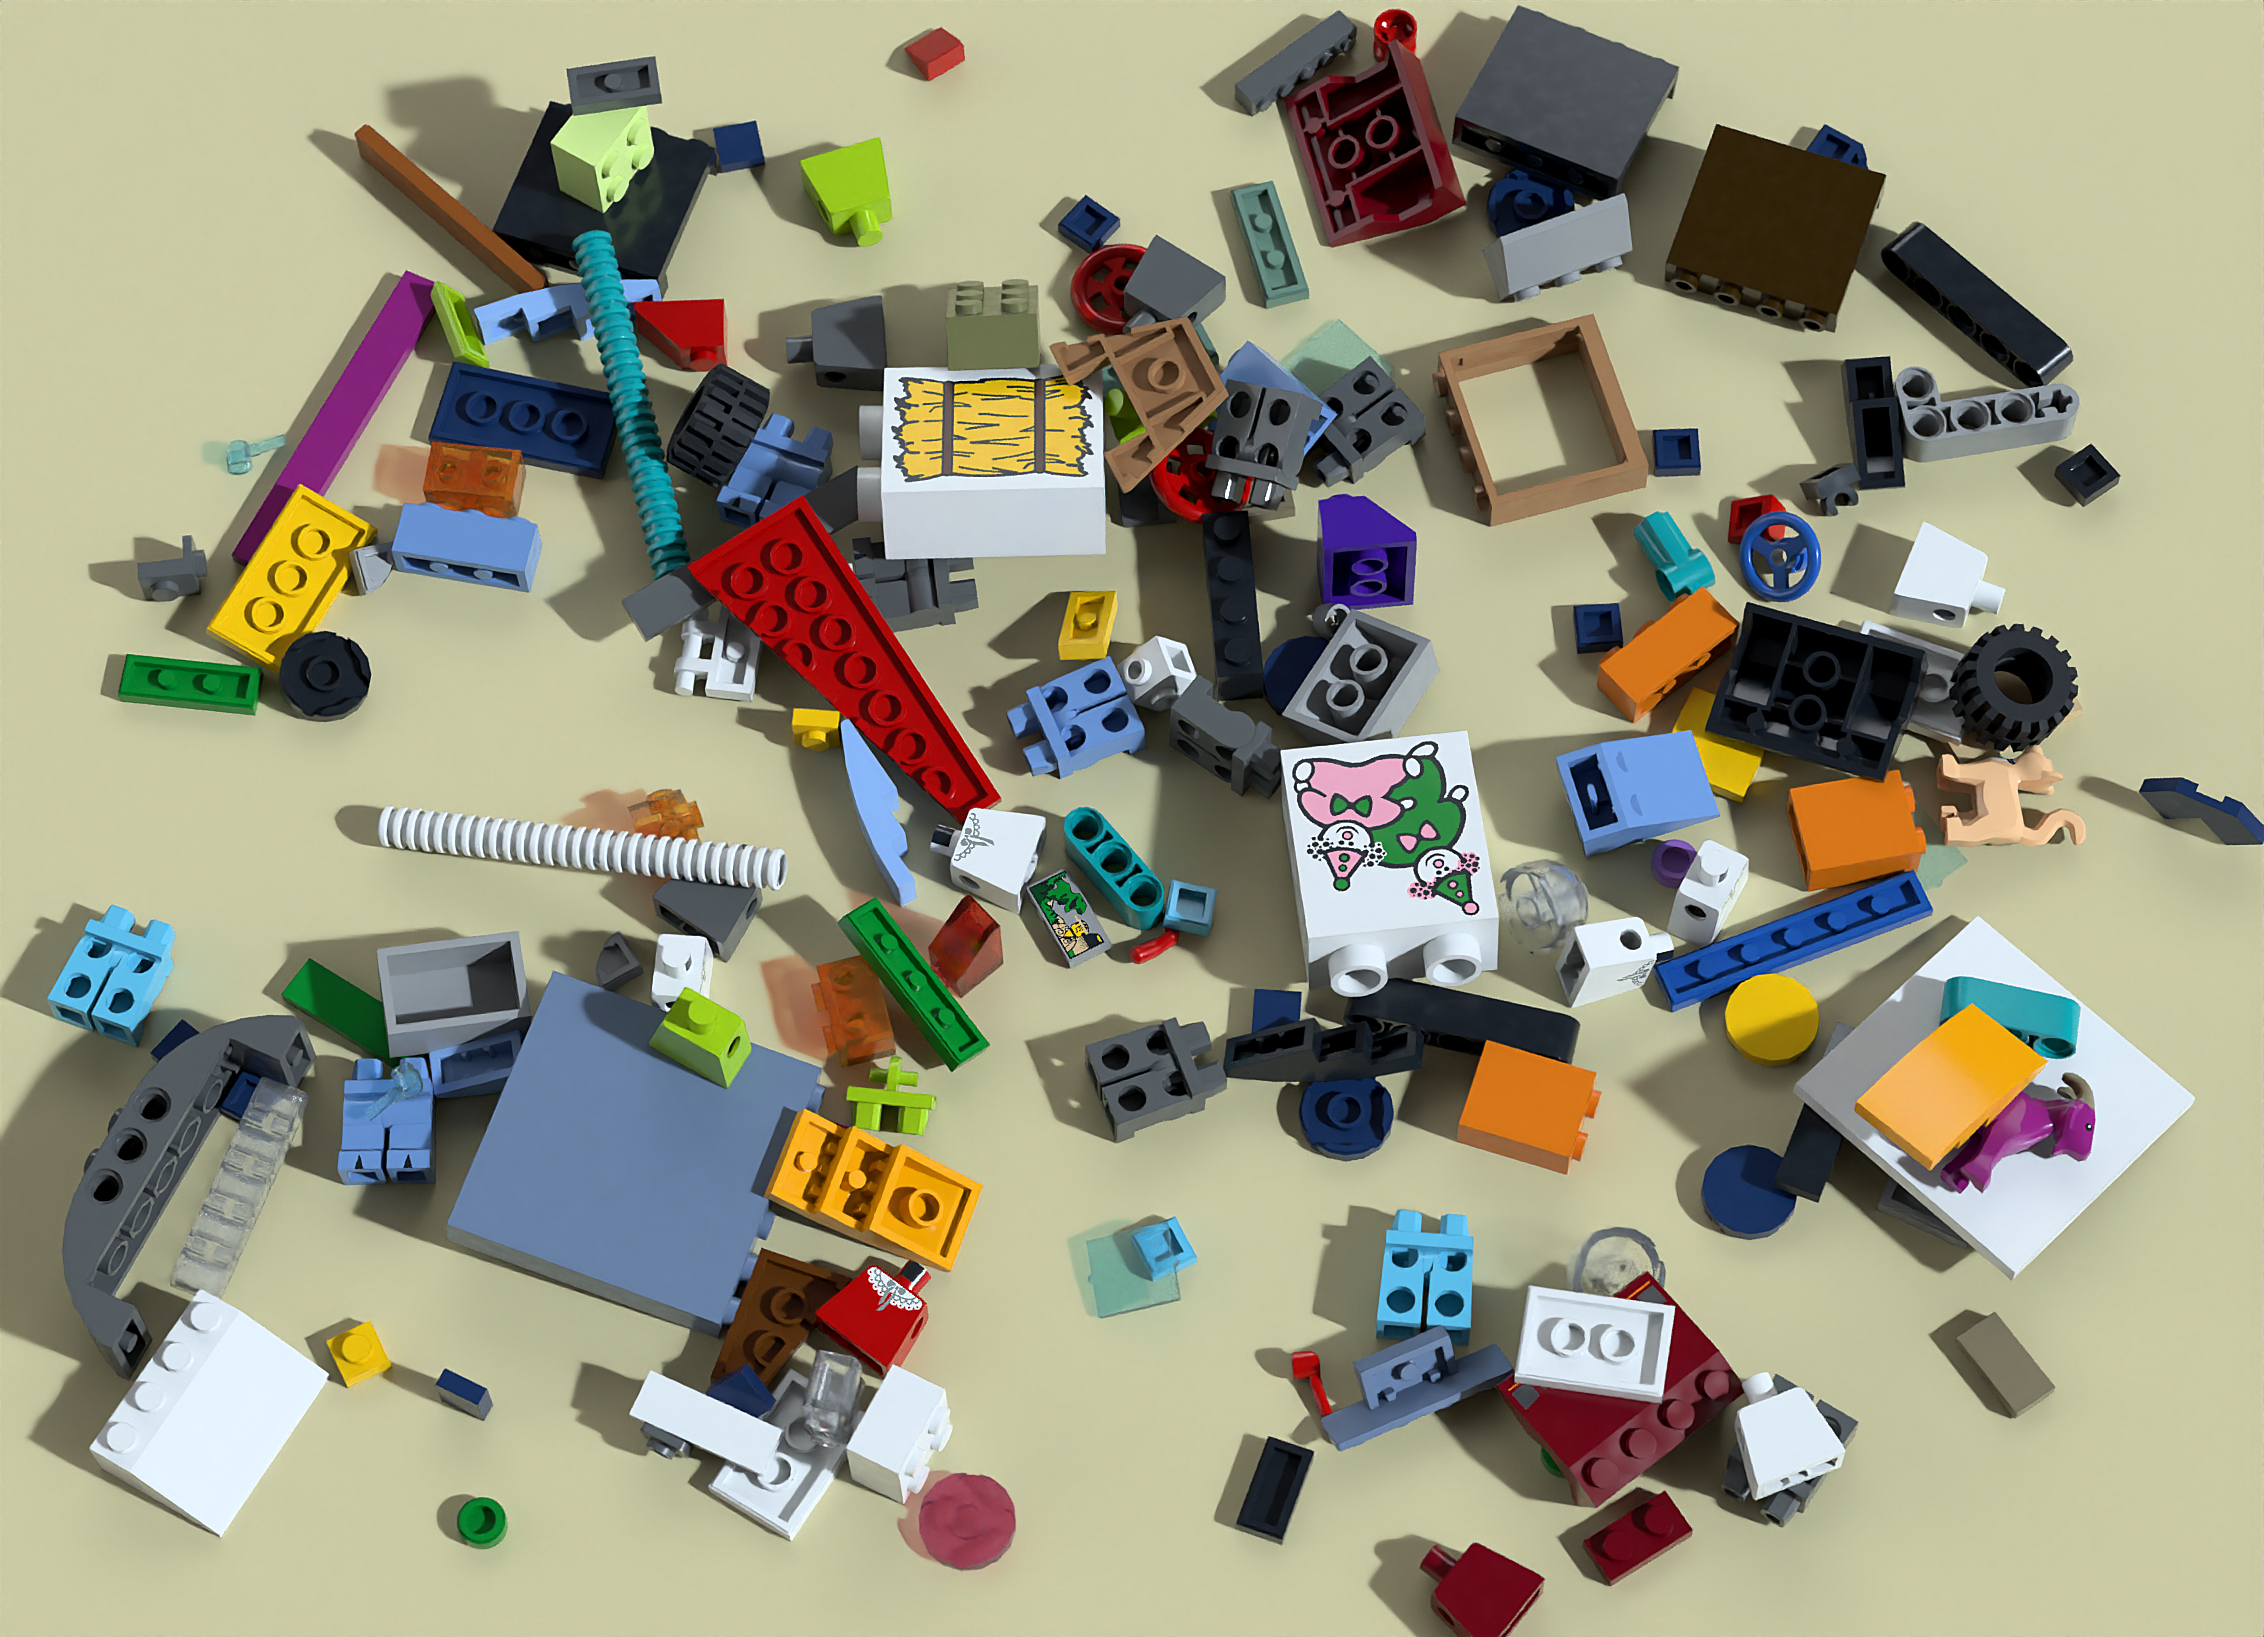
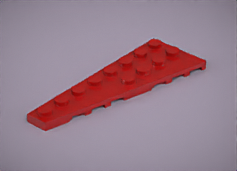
(816, 616)

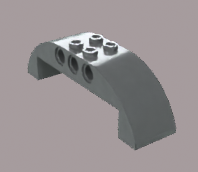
(148, 1157)

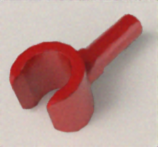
(1307, 1365)

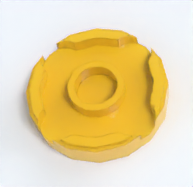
(1771, 1019)

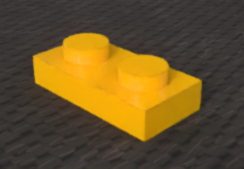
(1087, 625)

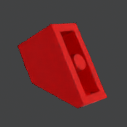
(686, 331)

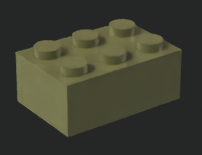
(993, 326)

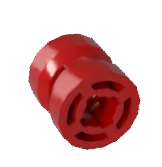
(1394, 25)

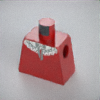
(877, 1316)

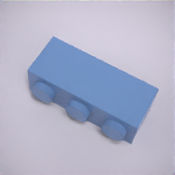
(467, 546)

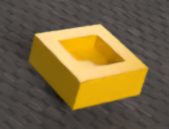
(817, 728)
(359, 1354)

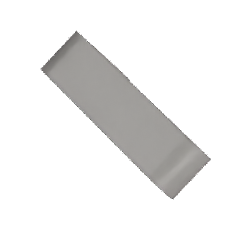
(2043, 412)

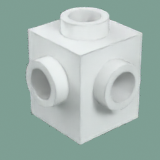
(1157, 673)

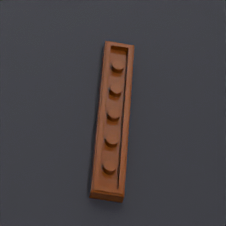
(448, 212)

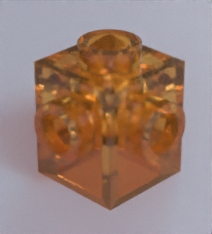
(667, 815)

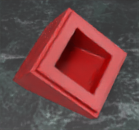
(936, 53)
(1747, 510)

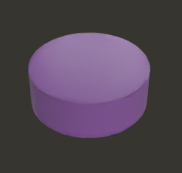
(1671, 862)

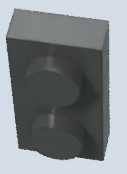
(614, 86)

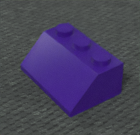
(1364, 554)

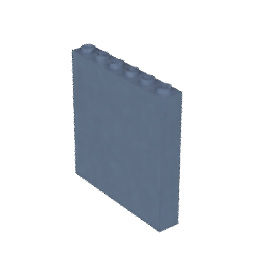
(629, 1163)

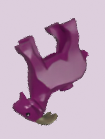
(2023, 1125)

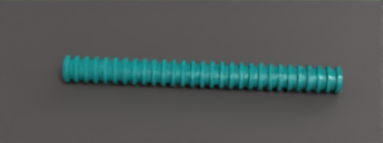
(631, 402)

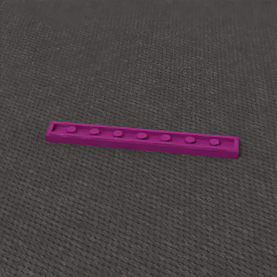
(348, 405)

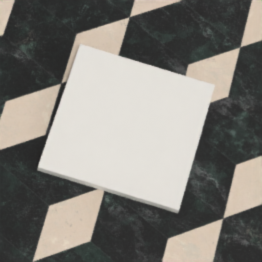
(2029, 1191)

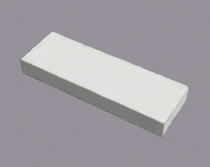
(707, 1423)

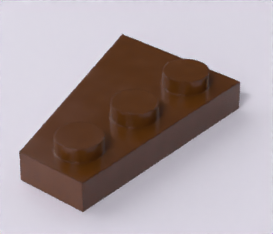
(776, 1314)

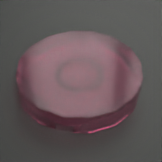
(967, 1521)

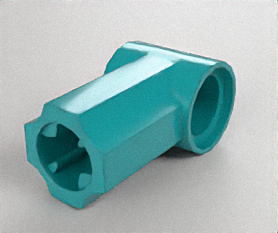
(1676, 564)

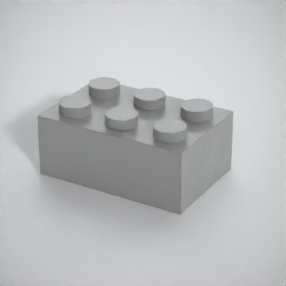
(452, 992)

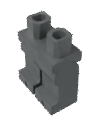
(1368, 426)
(1260, 442)
(913, 590)
(1224, 741)
(1152, 1075)
(1785, 1503)

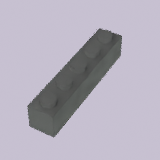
(1296, 63)

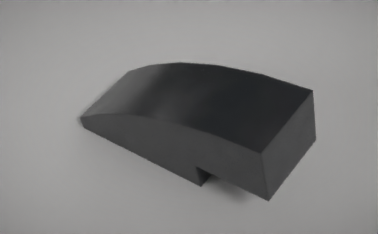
(1873, 422)

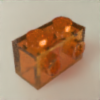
(475, 479)
(855, 1011)

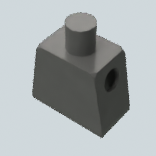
(1171, 287)
(845, 345)
(709, 911)

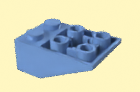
(1635, 790)

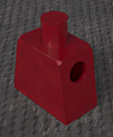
(1481, 1591)

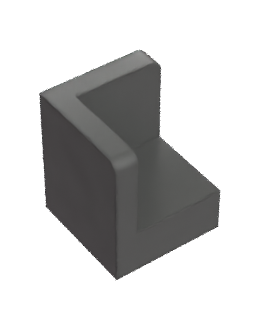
(1142, 505)

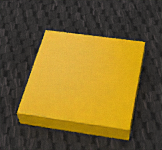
(1727, 763)

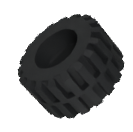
(718, 425)
(2036, 664)

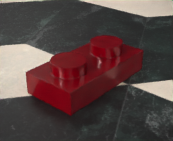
(1637, 1538)

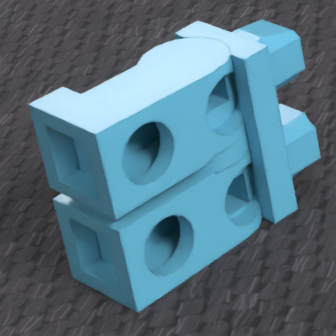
(114, 976)
(1430, 1263)

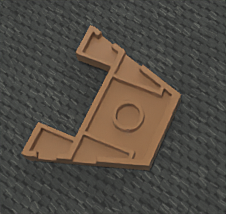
(1164, 378)

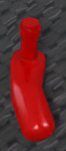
(1154, 947)

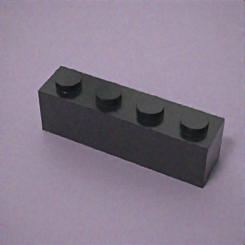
(1232, 606)

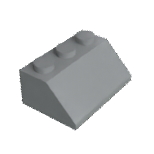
(1560, 249)
(1362, 683)

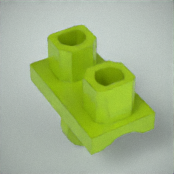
(913, 1106)

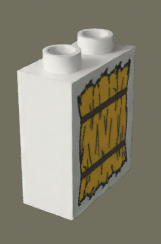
(985, 463)

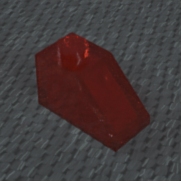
(966, 947)

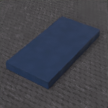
(547, 420)

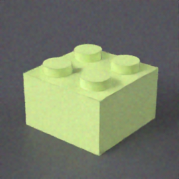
(601, 154)

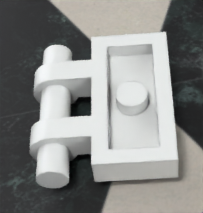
(733, 658)

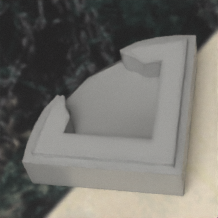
(371, 566)
(617, 963)

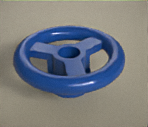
(1801, 553)

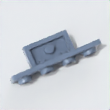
(1410, 1383)

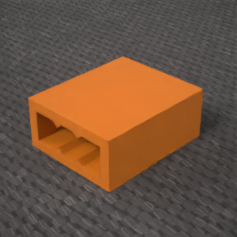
(1854, 830)
(1528, 1108)

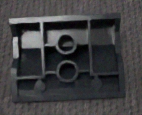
(1818, 692)

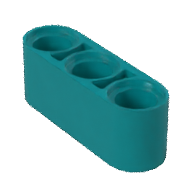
(1110, 848)
(2036, 1018)

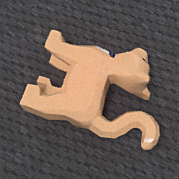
(1995, 801)

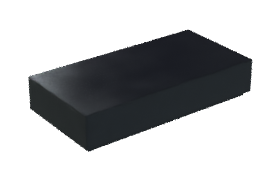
(1275, 1490)

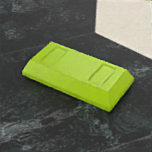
(458, 325)

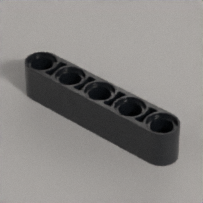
(1976, 305)
(1465, 1020)

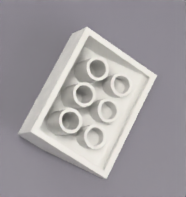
(208, 1413)

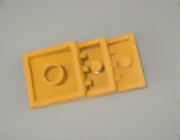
(1949, 1085)
(873, 1191)

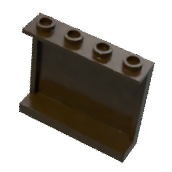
(1774, 228)

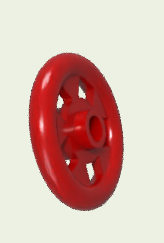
(1085, 287)
(1191, 482)

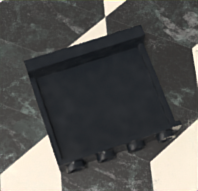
(1563, 104)
(643, 224)

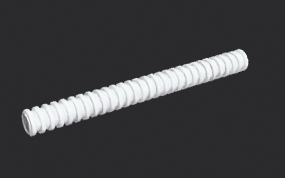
(582, 847)

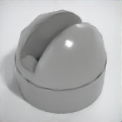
(1321, 619)

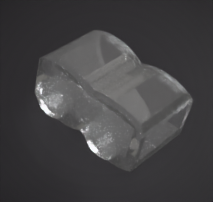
(832, 1398)

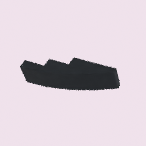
(1310, 1055)
(1812, 1145)

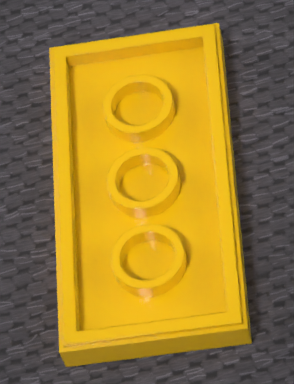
(290, 579)

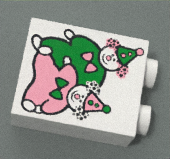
(1389, 862)

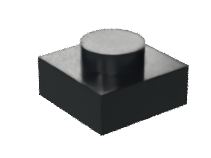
(2087, 475)

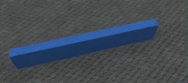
(1793, 940)

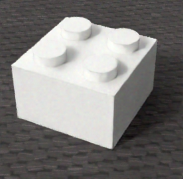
(899, 1435)

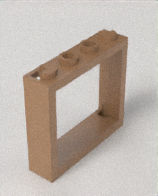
(1524, 348)

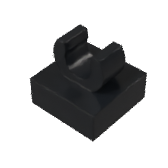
(1829, 484)

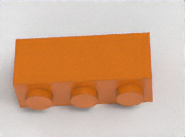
(1667, 653)

